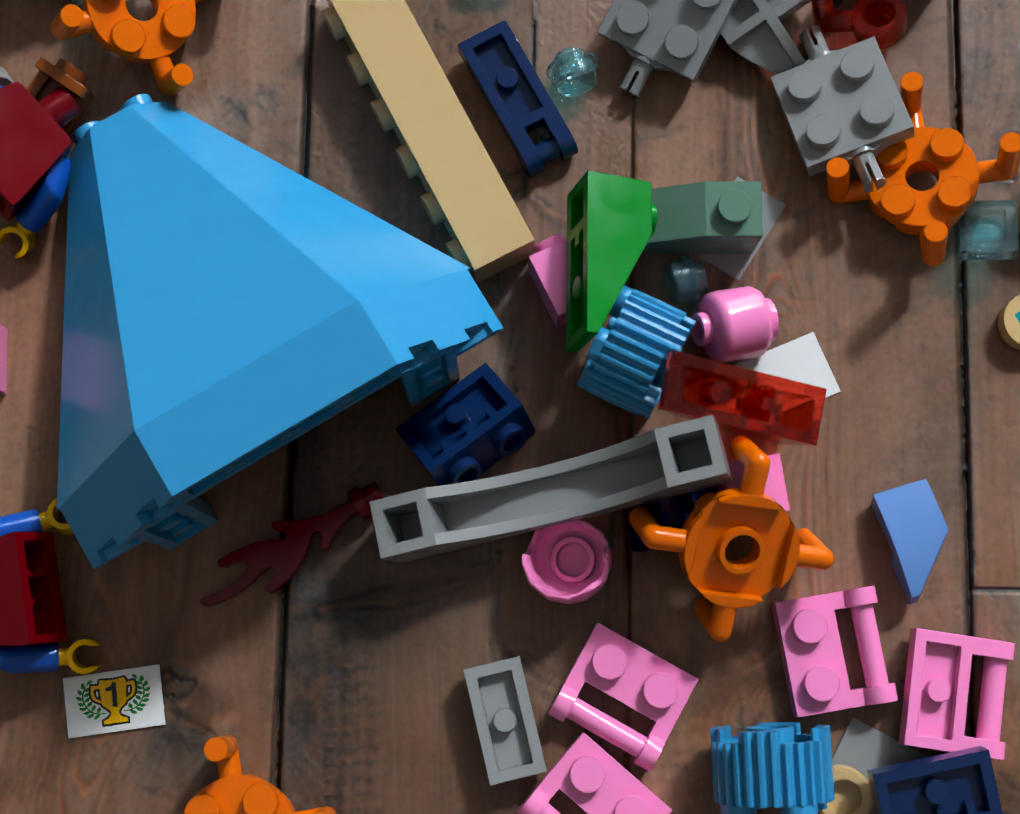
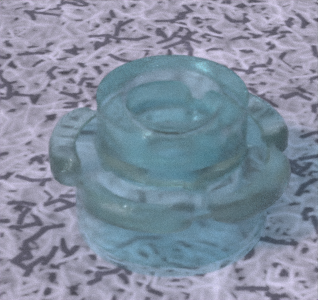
(573, 72)
(685, 280)

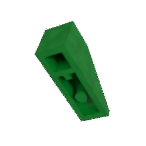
(605, 236)

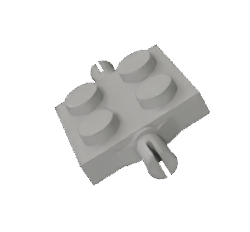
(665, 35)
(842, 106)

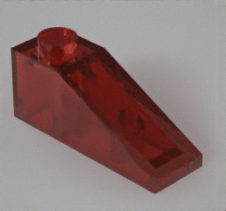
(742, 400)

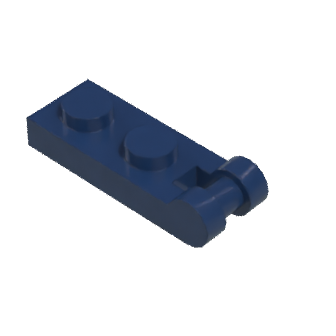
(516, 97)

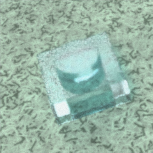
(989, 231)

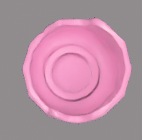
(568, 561)

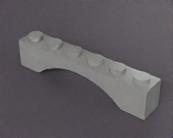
(610, 479)

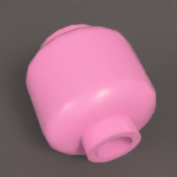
(735, 324)

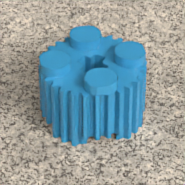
(633, 351)
(772, 768)

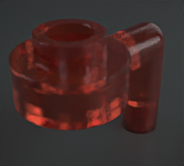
(863, 19)

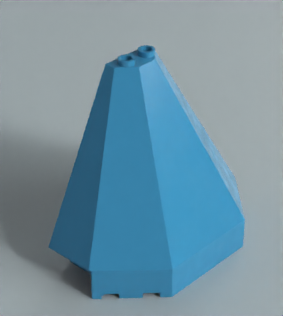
(223, 319)

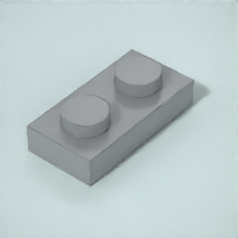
(505, 720)

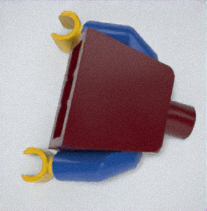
(33, 159)
(32, 598)

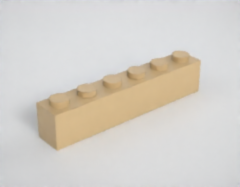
(433, 133)

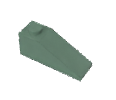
(707, 218)

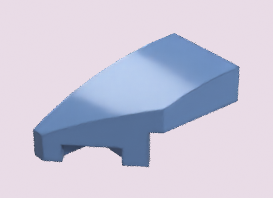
(914, 532)

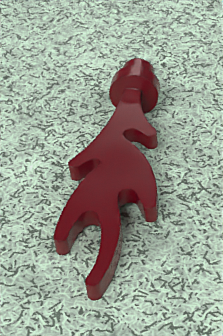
(290, 553)

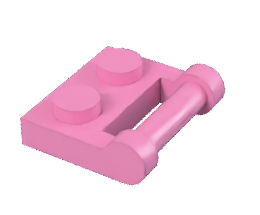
(815, 656)
(632, 678)
(939, 690)
(593, 783)

